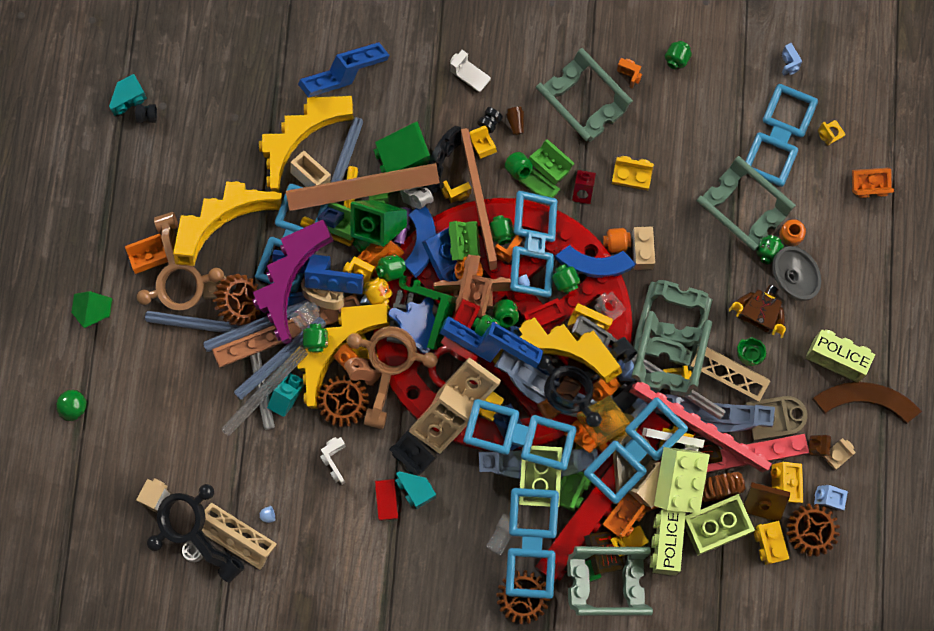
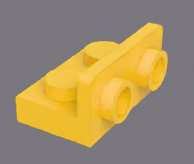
(632, 173)
(360, 267)
(597, 318)
(789, 478)
(771, 542)

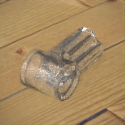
(501, 535)

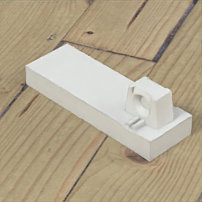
(688, 442)

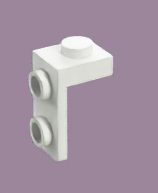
(468, 72)
(333, 446)

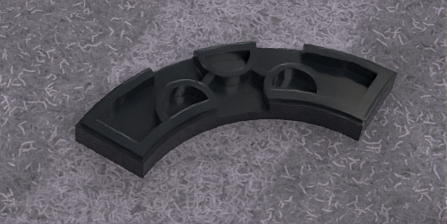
(443, 149)

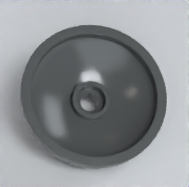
(796, 273)

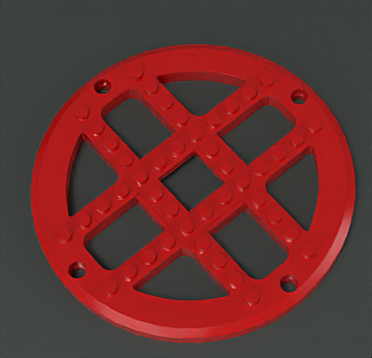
(536, 219)

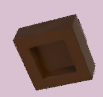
(819, 445)

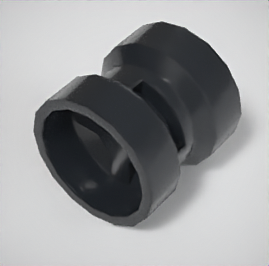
(146, 113)
(490, 119)

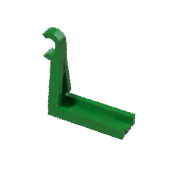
(445, 309)

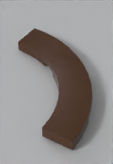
(568, 388)
(867, 393)

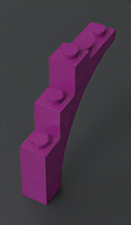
(274, 297)

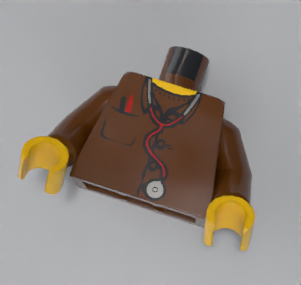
(762, 310)

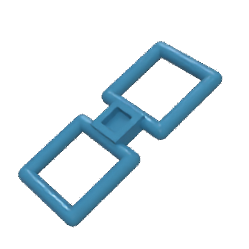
(781, 132)
(290, 228)
(534, 244)
(520, 434)
(635, 450)
(532, 543)

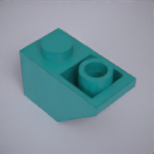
(126, 94)
(286, 394)
(417, 488)

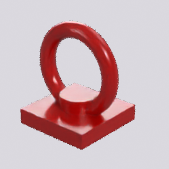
(455, 350)

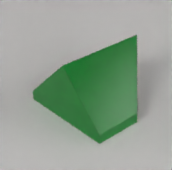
(91, 307)

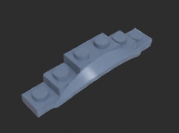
(528, 379)
(735, 418)
(510, 464)

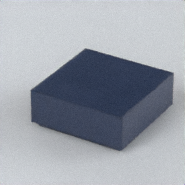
(331, 217)

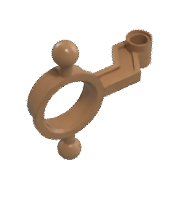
(166, 224)
(375, 416)

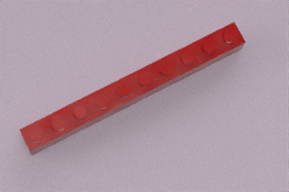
(592, 510)

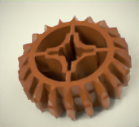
(229, 304)
(349, 405)
(723, 486)
(827, 522)
(508, 605)

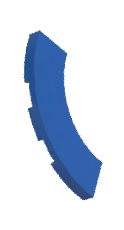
(425, 228)
(594, 266)

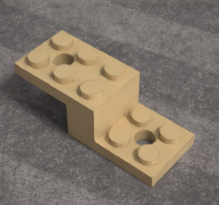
(453, 405)

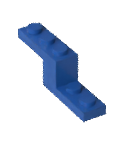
(343, 69)
(319, 275)
(491, 342)

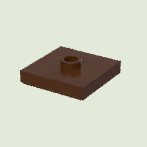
(766, 501)

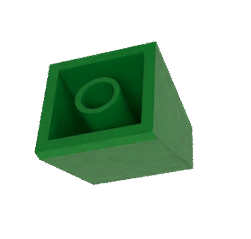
(402, 149)
(376, 221)

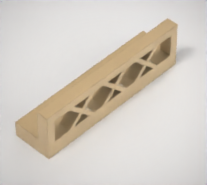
(738, 368)
(234, 540)

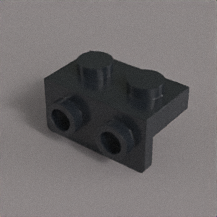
(623, 397)
(413, 453)

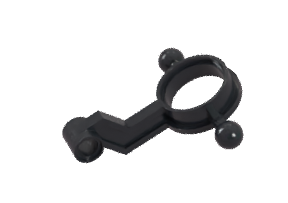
(621, 350)
(229, 566)

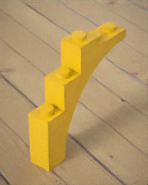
(317, 114)
(237, 201)
(353, 320)
(561, 342)

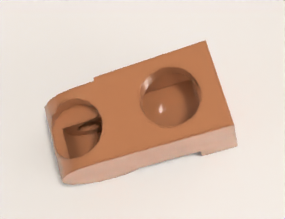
(362, 370)

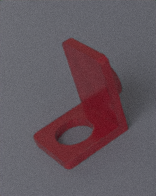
(584, 181)

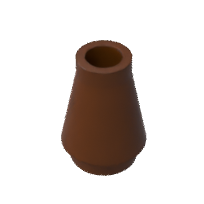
(516, 119)

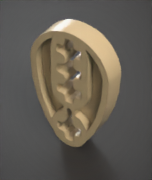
(323, 298)

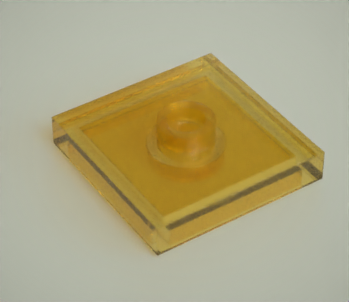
(612, 422)

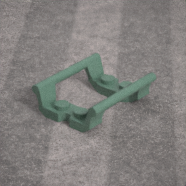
(571, 74)
(728, 184)
(672, 294)
(687, 337)
(631, 574)

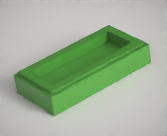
(539, 185)

